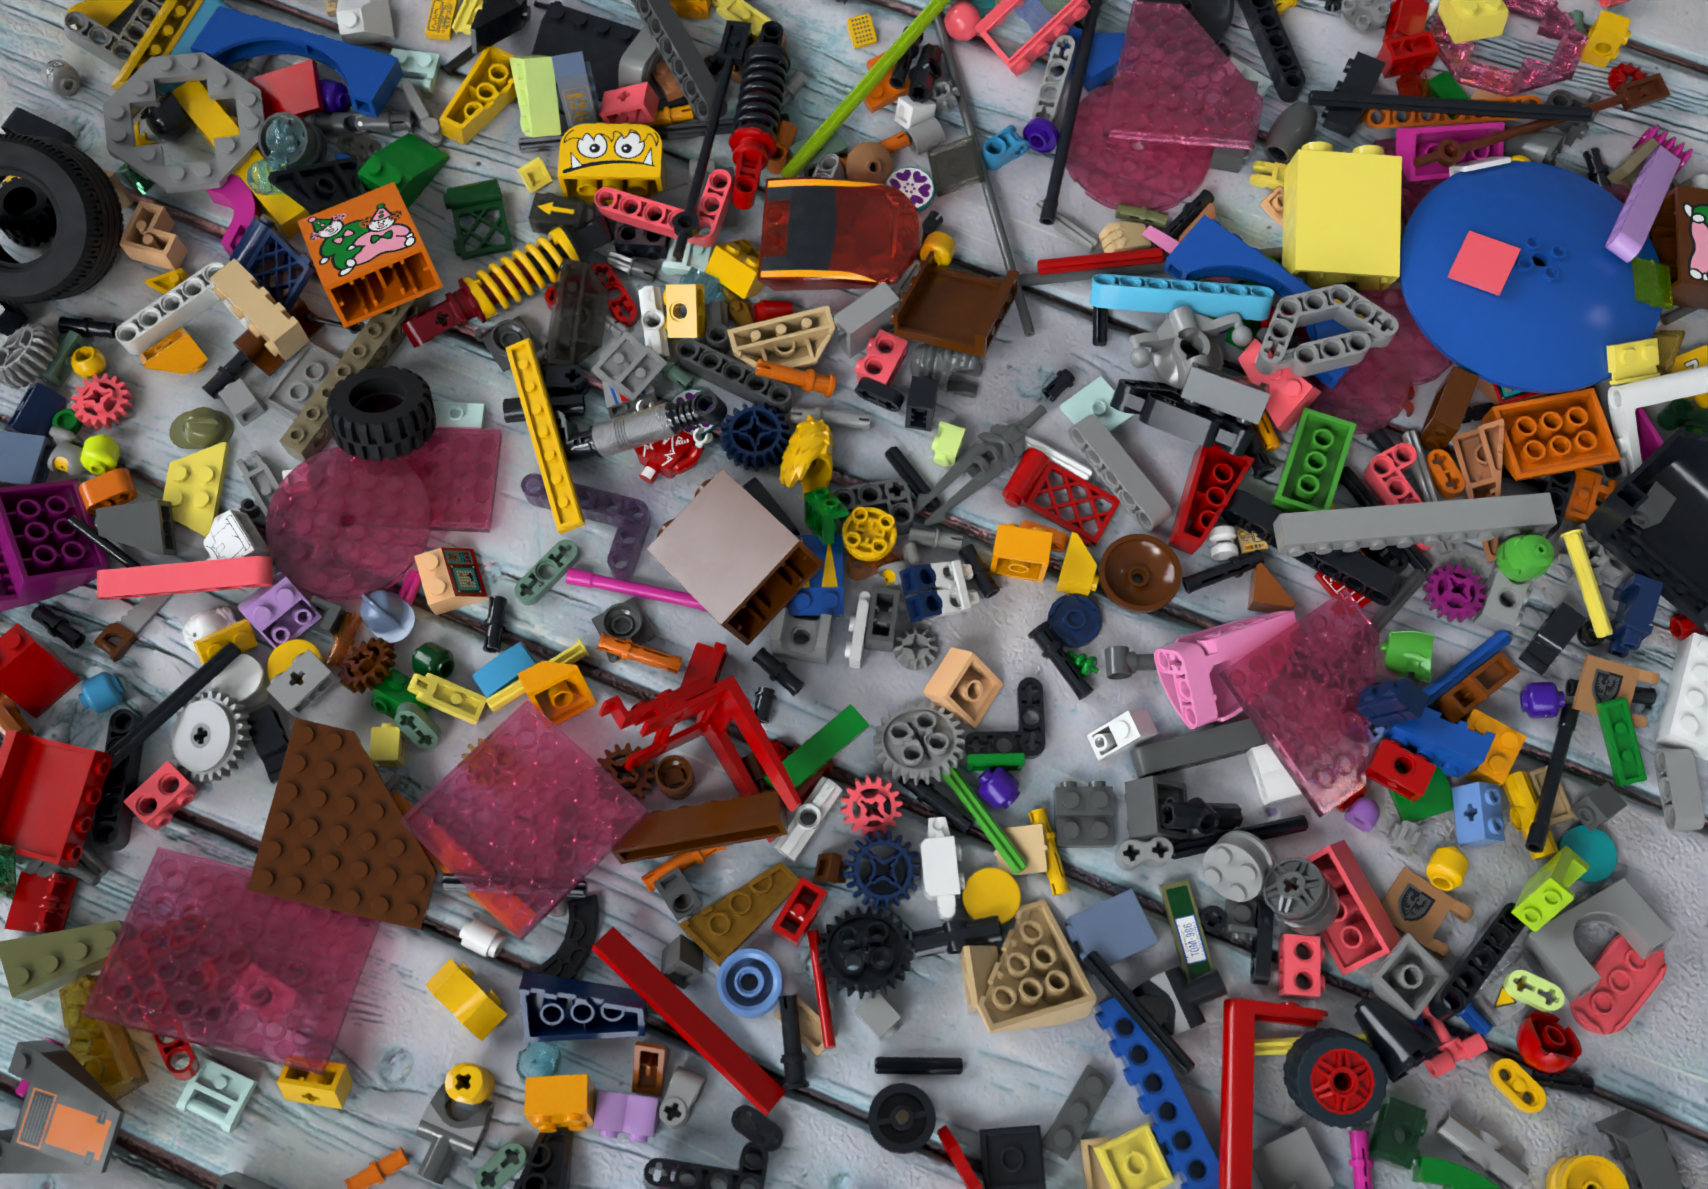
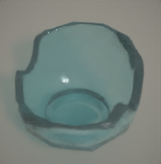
(539, 1060)

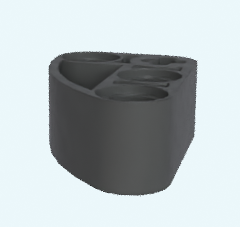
(885, 500)

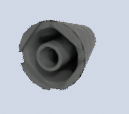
(1537, 146)

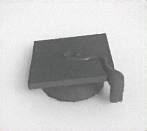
(504, 335)
(624, 622)

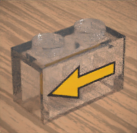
(1493, 999)

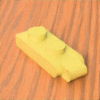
(447, 697)

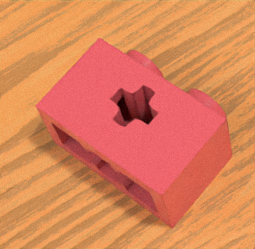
(630, 105)

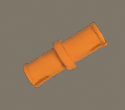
(378, 1170)

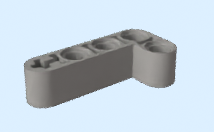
(638, 60)

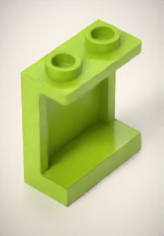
(1548, 889)

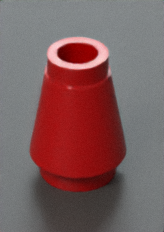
(771, 309)

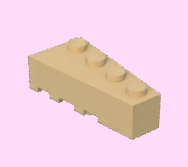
(260, 309)

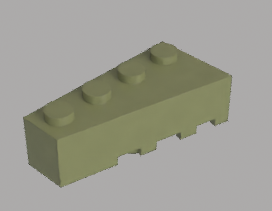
(55, 958)

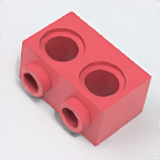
(886, 363)
(158, 789)
(1292, 965)

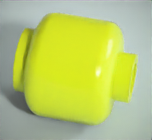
(100, 454)

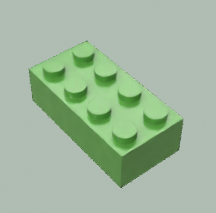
(1313, 463)

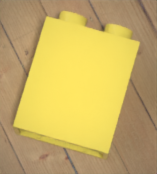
(1342, 216)

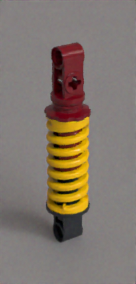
(502, 282)

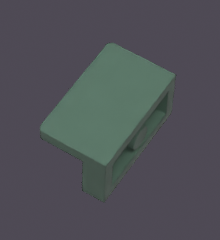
(61, 367)

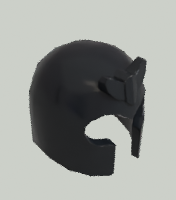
(167, 120)

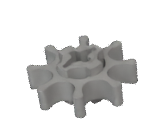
(1598, 558)

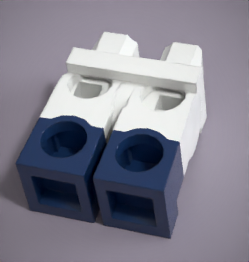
(948, 587)

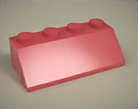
(1362, 925)

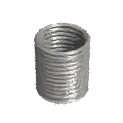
(925, 135)

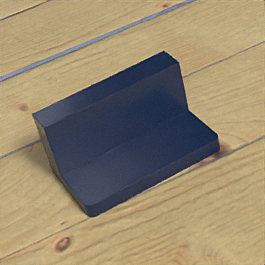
(36, 411)

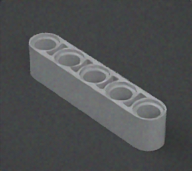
(1119, 472)

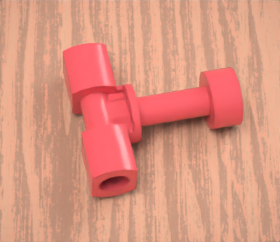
(1451, 1049)

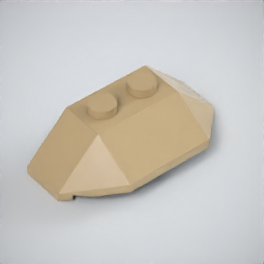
(785, 340)

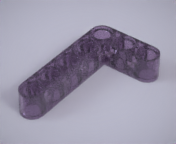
(597, 512)

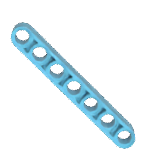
(1166, 295)

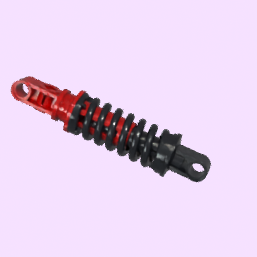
(758, 112)

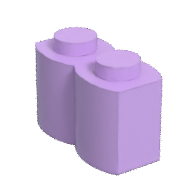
(626, 1114)

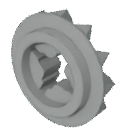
(906, 657)

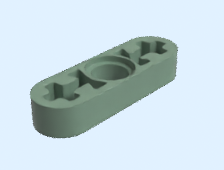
(528, 582)

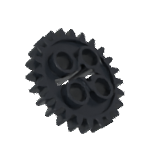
(869, 975)

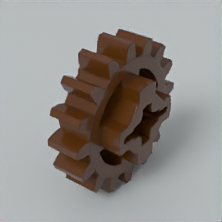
(367, 665)
(636, 781)

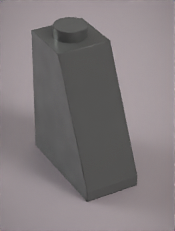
(139, 525)

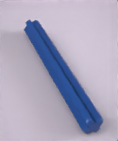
(1467, 666)

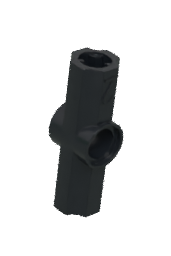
(925, 73)
(570, 404)
(1200, 815)
(956, 934)

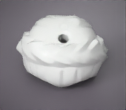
(207, 623)

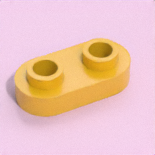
(1516, 1084)

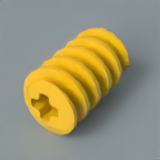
(479, 1079)

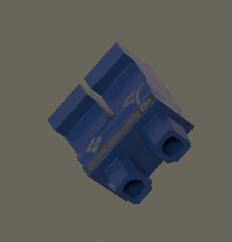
(1635, 611)

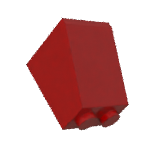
(32, 671)

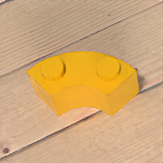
(467, 999)

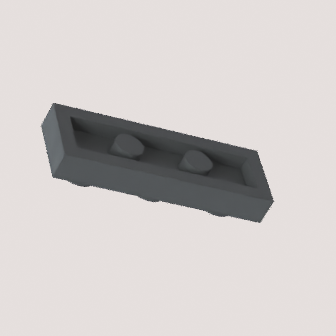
(1077, 1112)

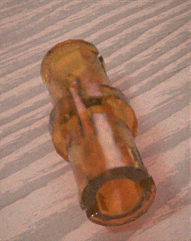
(343, 640)

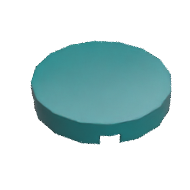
(1594, 848)

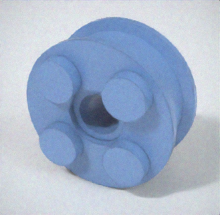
(749, 963)

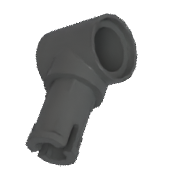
(1123, 663)

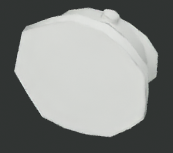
(243, 680)

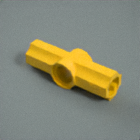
(1523, 809)

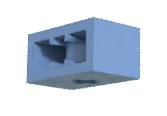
(1478, 814)

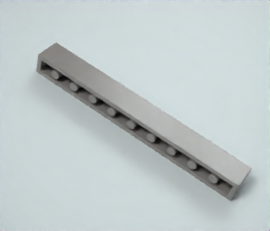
(1414, 524)

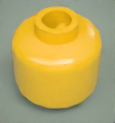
(942, 246)
(1447, 868)

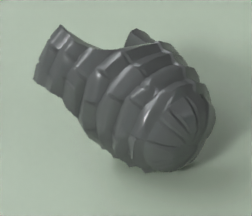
(941, 363)

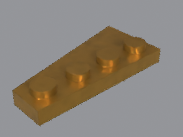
(733, 919)

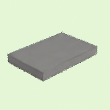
(300, 380)

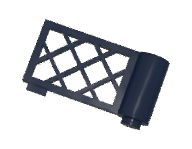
(255, 248)

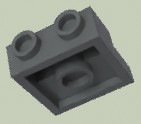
(1084, 815)

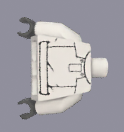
(235, 534)

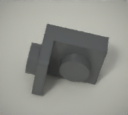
(1240, 920)

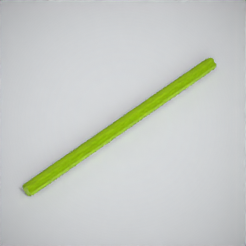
(863, 88)

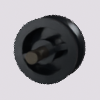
(901, 1118)

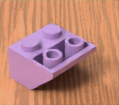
(279, 611)

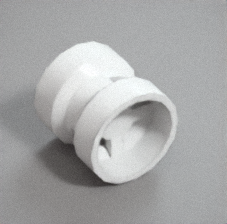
(1223, 543)

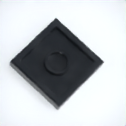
(1013, 1158)

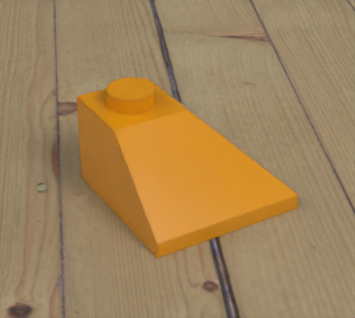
(174, 354)
(557, 690)

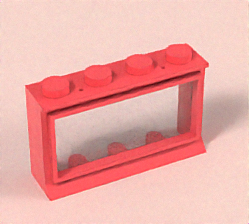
(1026, 28)

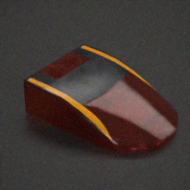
(835, 234)

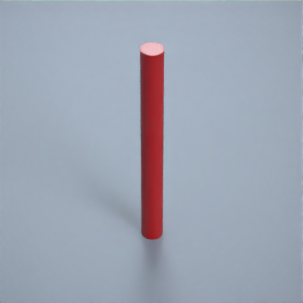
(821, 992)

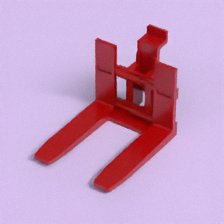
(716, 707)

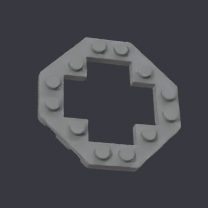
(149, 159)

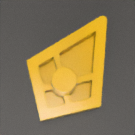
(167, 281)

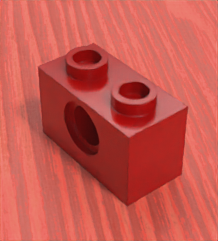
(1383, 771)
(799, 912)

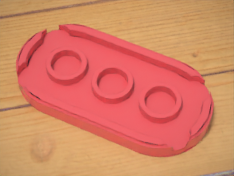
(1622, 989)

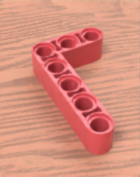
(664, 226)

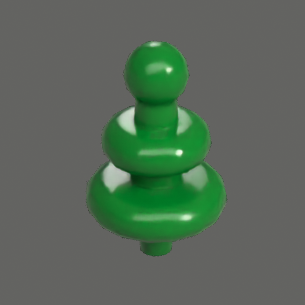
(1081, 661)

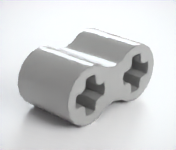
(1144, 853)

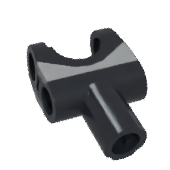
(1183, 996)

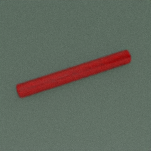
(1100, 261)

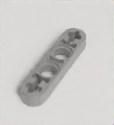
(1052, 82)

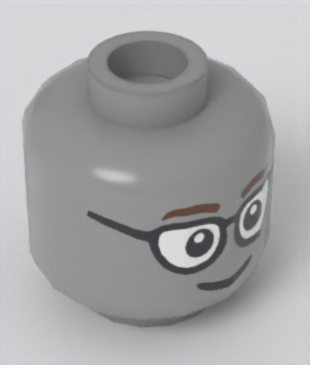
(60, 77)

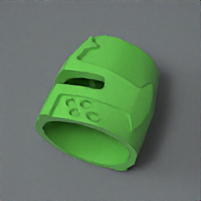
(1524, 557)
(1409, 652)

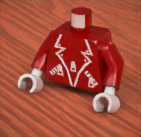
(672, 454)

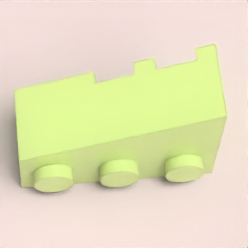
(536, 95)

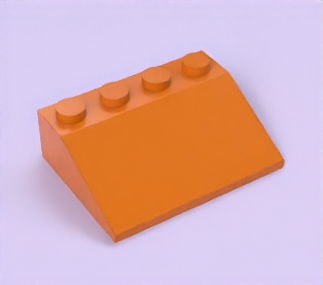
(1554, 434)

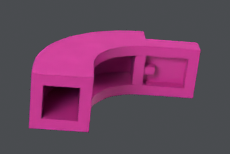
(238, 197)

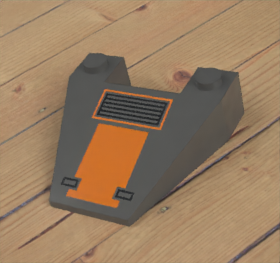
(65, 1116)

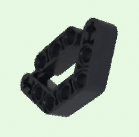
(1166, 410)

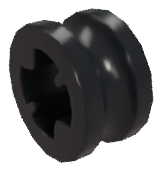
(1585, 639)
(1221, 915)

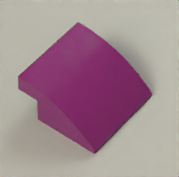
(38, 548)

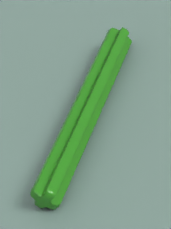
(985, 821)

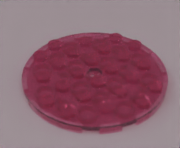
(1117, 173)
(341, 561)

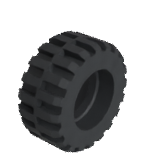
(381, 413)

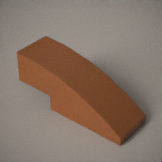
(1476, 687)

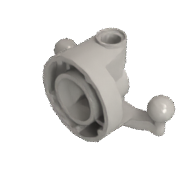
(1185, 331)

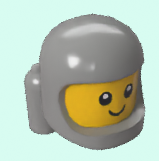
(66, 454)
(891, 571)

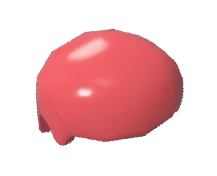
(961, 20)

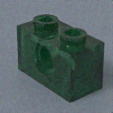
(1383, 1144)

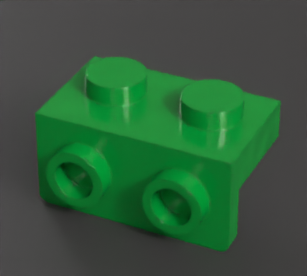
(392, 693)

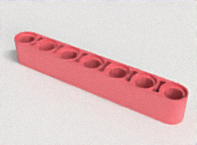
(185, 578)

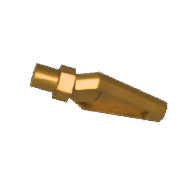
(738, 309)

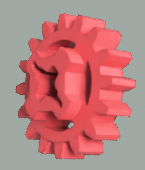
(102, 403)
(878, 796)

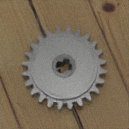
(210, 736)

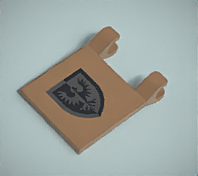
(1609, 680)
(1419, 910)

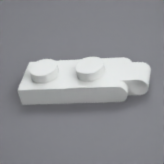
(858, 626)

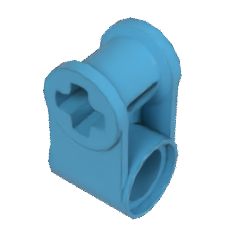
(1003, 148)

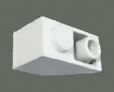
(1122, 733)

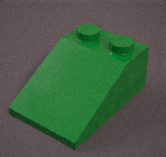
(407, 163)

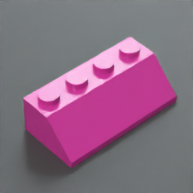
(1419, 141)

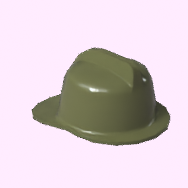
(200, 428)

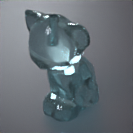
(280, 141)

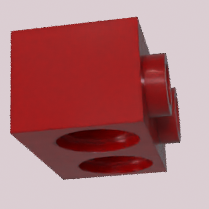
(1408, 54)

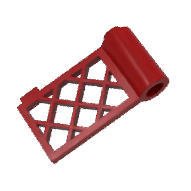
(1027, 484)

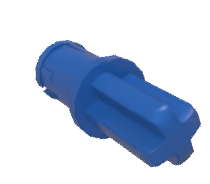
(1475, 1019)

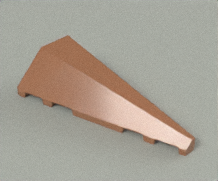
(1481, 466)

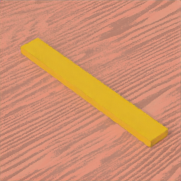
(545, 436)

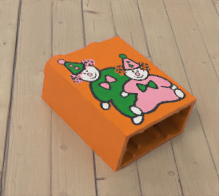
(369, 255)

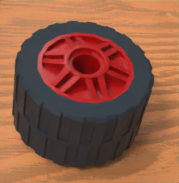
(1335, 1077)

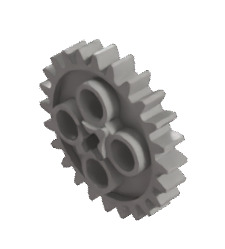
(895, 752)

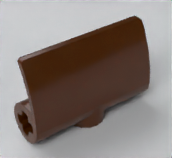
(255, 349)

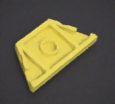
(196, 487)

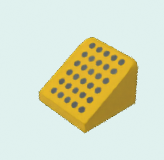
(861, 31)

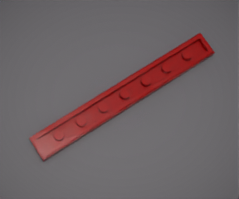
(689, 1021)

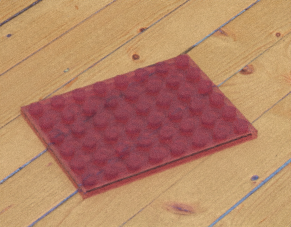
(232, 965)

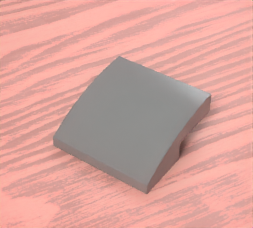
(628, 366)
(1291, 1160)

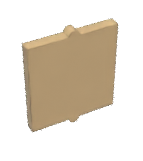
(1032, 846)

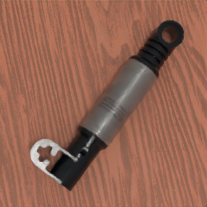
(638, 427)

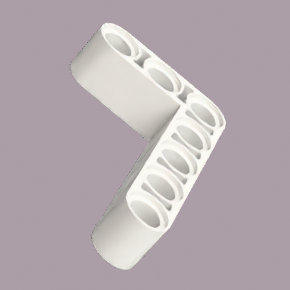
(163, 313)

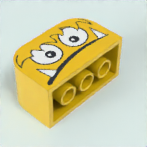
(611, 156)

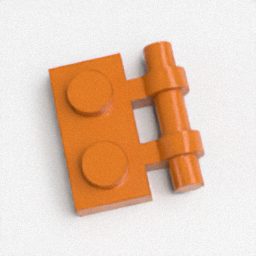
(1585, 494)

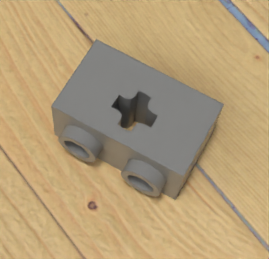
(298, 697)

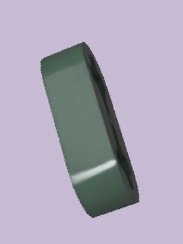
(419, 724)
(497, 1161)

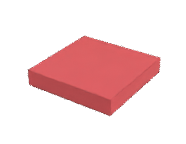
(1484, 263)

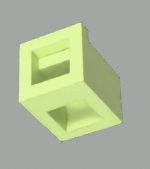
(947, 444)

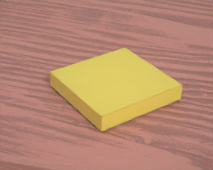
(1134, 1160)

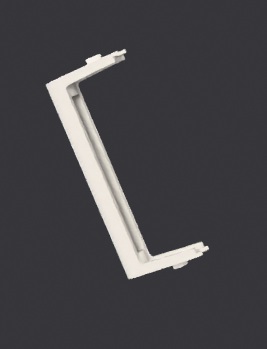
(1627, 397)

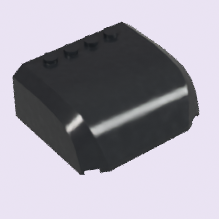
(1677, 546)

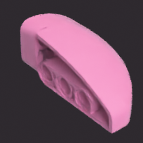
(1193, 665)

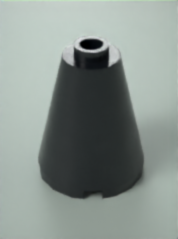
(1393, 1037)

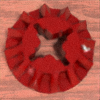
(1621, 72)

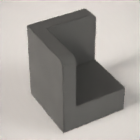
(331, 618)
(682, 961)

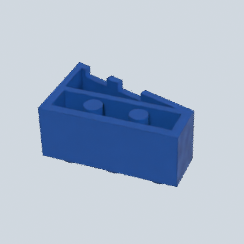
(1442, 742)

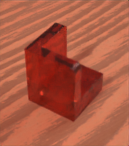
(1414, 84)

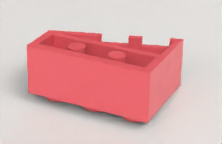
(1287, 390)

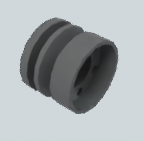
(308, 135)
(1301, 896)

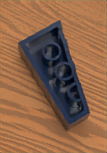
(578, 1009)

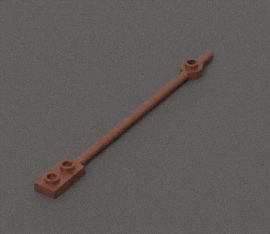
(1629, 95)

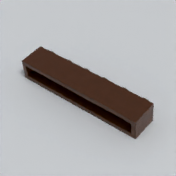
(705, 827)

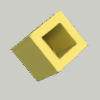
(387, 746)

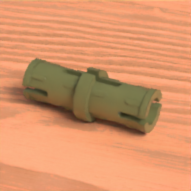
(1141, 215)

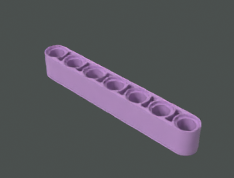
(1643, 204)

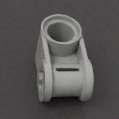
(683, 1092)

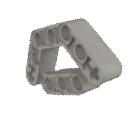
(1363, 333)

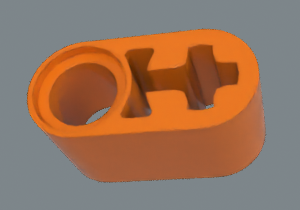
(108, 490)

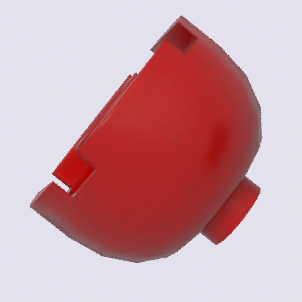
(1546, 1043)

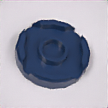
(1075, 620)

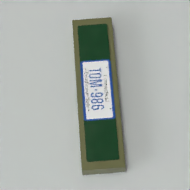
(1186, 928)

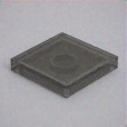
(956, 165)

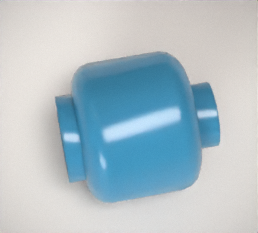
(102, 692)

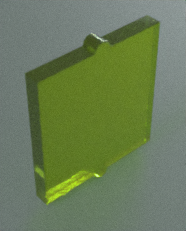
(1652, 283)

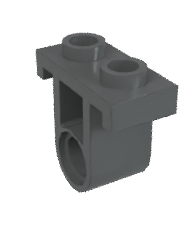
(1573, 129)

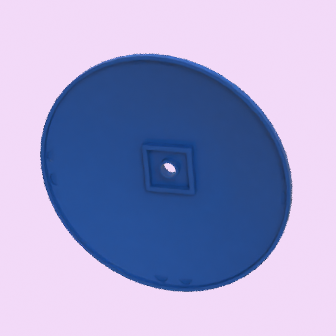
(1549, 320)

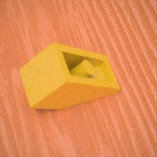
(1078, 569)

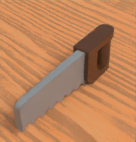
(130, 626)

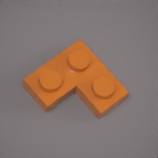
(884, 93)

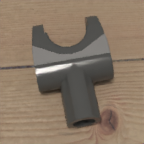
(450, 1135)

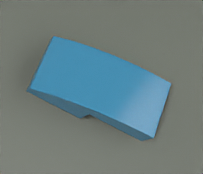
(503, 669)

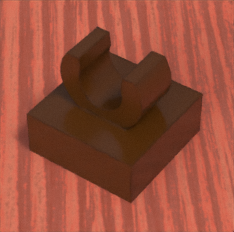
(828, 869)

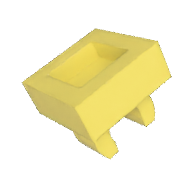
(534, 175)

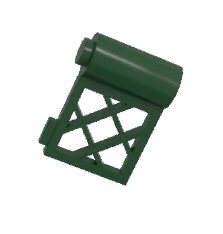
(470, 201)

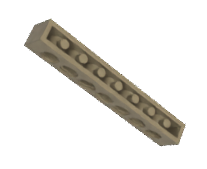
(371, 348)

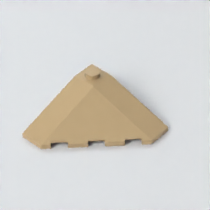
(1036, 977)

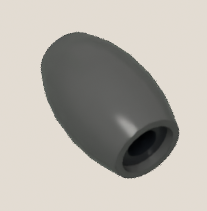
(1290, 132)

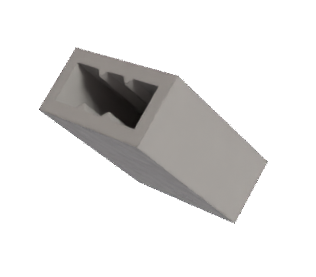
(865, 318)

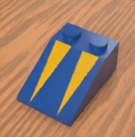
(826, 588)

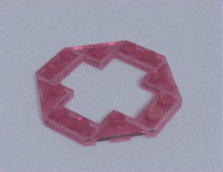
(1532, 73)

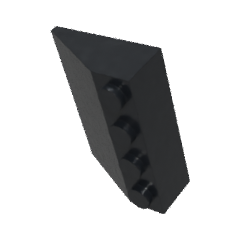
(600, 40)

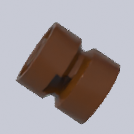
(675, 777)

